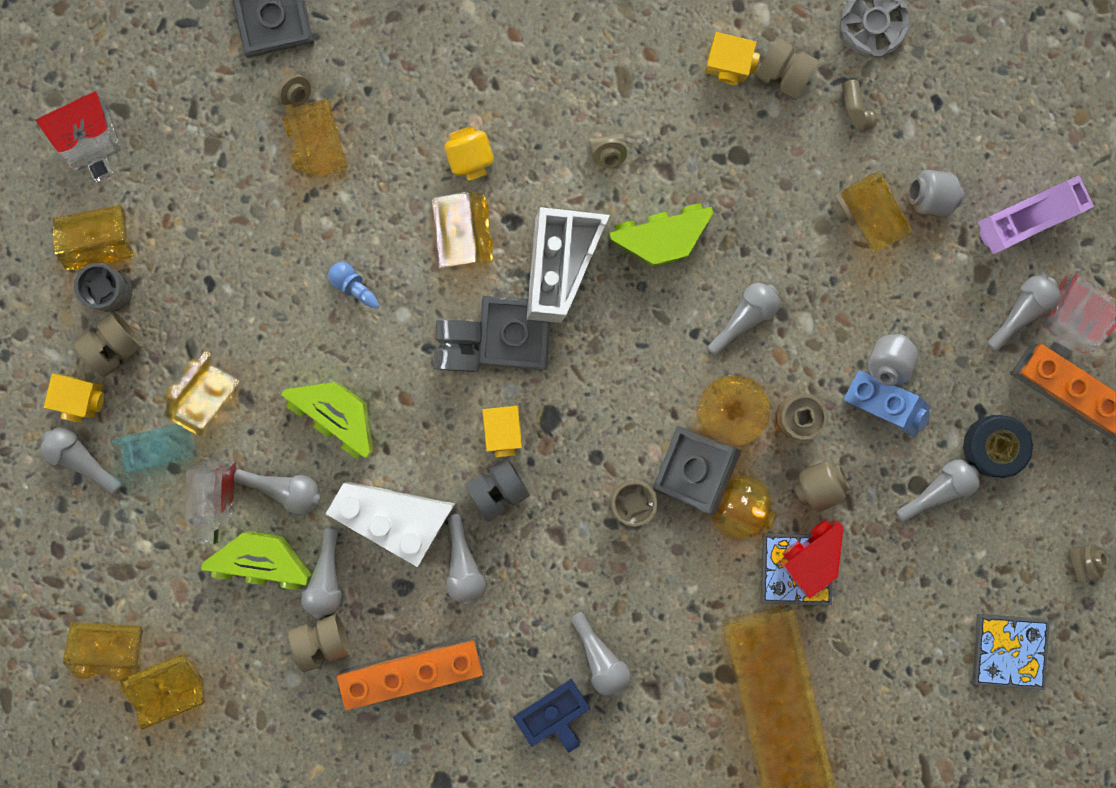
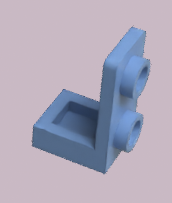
(889, 403)

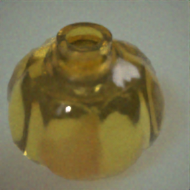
(744, 509)

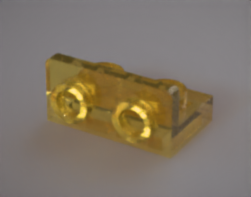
(315, 138)
(876, 211)
(462, 229)
(91, 237)
(199, 395)
(102, 650)
(164, 690)

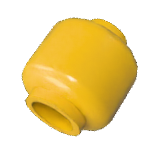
(469, 152)

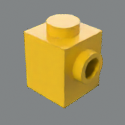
(731, 58)
(74, 397)
(502, 430)

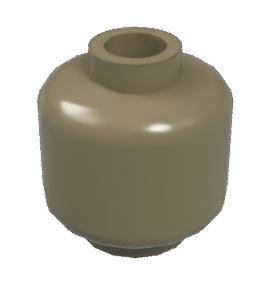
(822, 486)

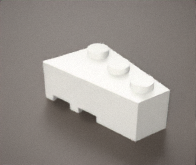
(559, 259)
(391, 518)

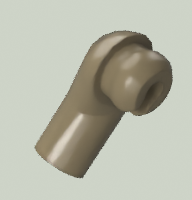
(854, 106)

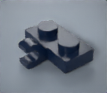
(552, 715)

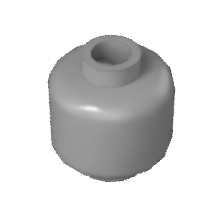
(935, 193)
(893, 360)

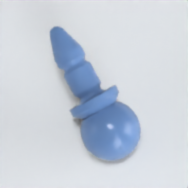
(345, 278)

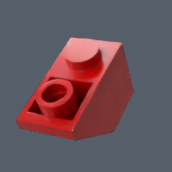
(817, 559)

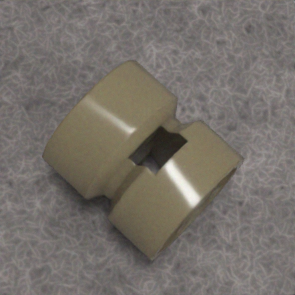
(786, 68)
(120, 342)
(801, 417)
(633, 502)
(320, 642)

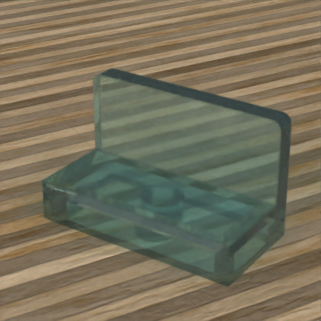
(156, 447)

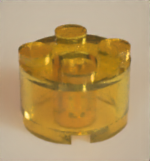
(752, 404)

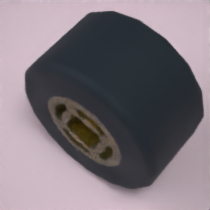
(984, 448)

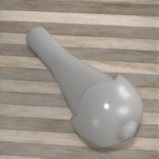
(1037, 297)
(758, 304)
(64, 448)
(955, 482)
(295, 493)
(464, 580)
(322, 593)
(608, 672)

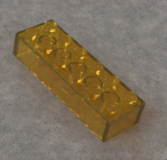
(777, 699)

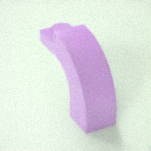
(1035, 214)

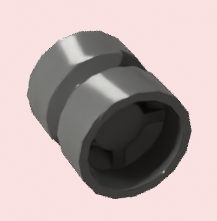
(103, 287)
(457, 345)
(509, 484)

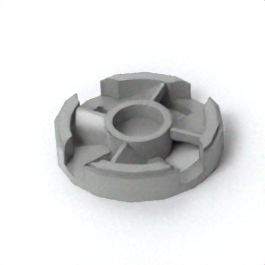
(874, 22)

